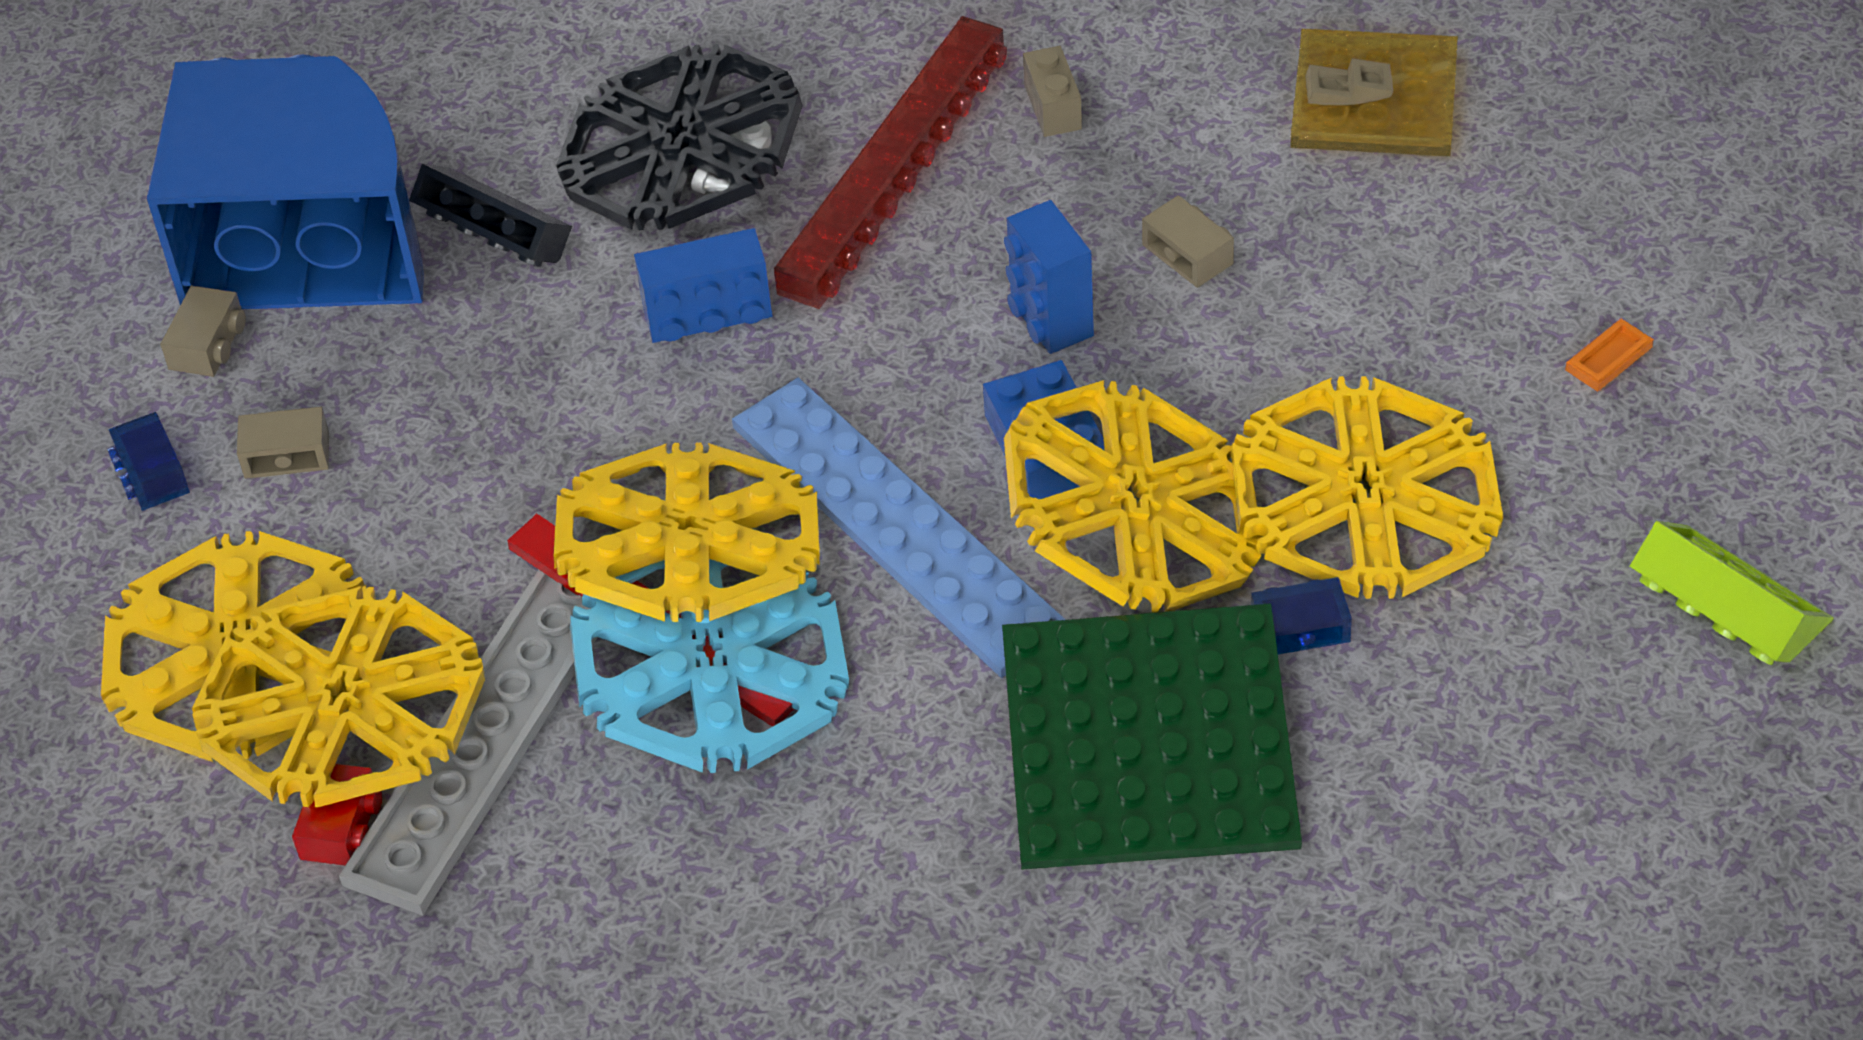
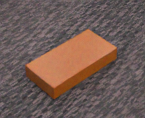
(1609, 354)

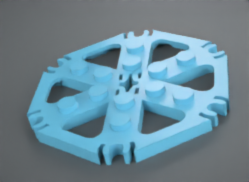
(715, 687)

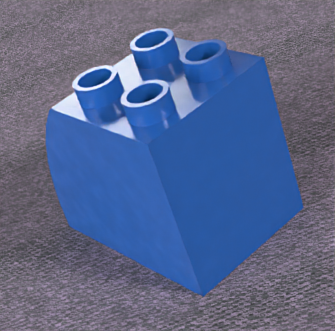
(283, 186)

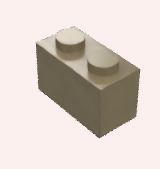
(1052, 91)
(1188, 241)
(203, 331)
(283, 442)

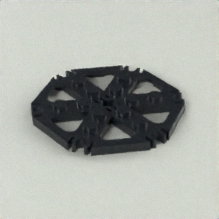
(703, 143)

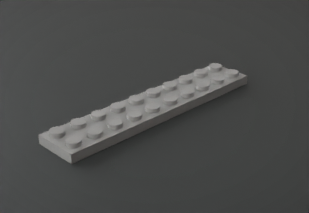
(435, 818)

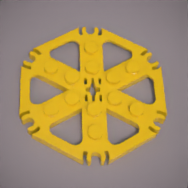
(1393, 475)
(1105, 501)
(686, 533)
(201, 634)
(313, 679)

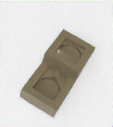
(1359, 84)

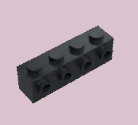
(491, 214)

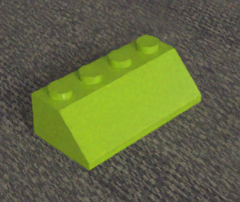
(1728, 592)

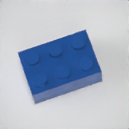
(1049, 277)
(703, 285)
(1010, 394)

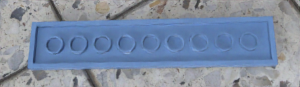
(894, 520)

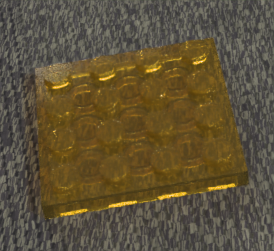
(1409, 122)

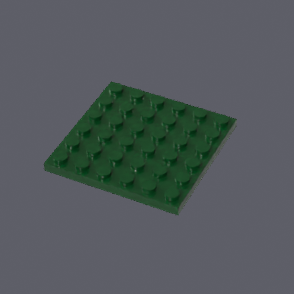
(1149, 737)

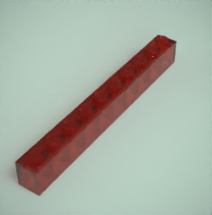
(890, 163)

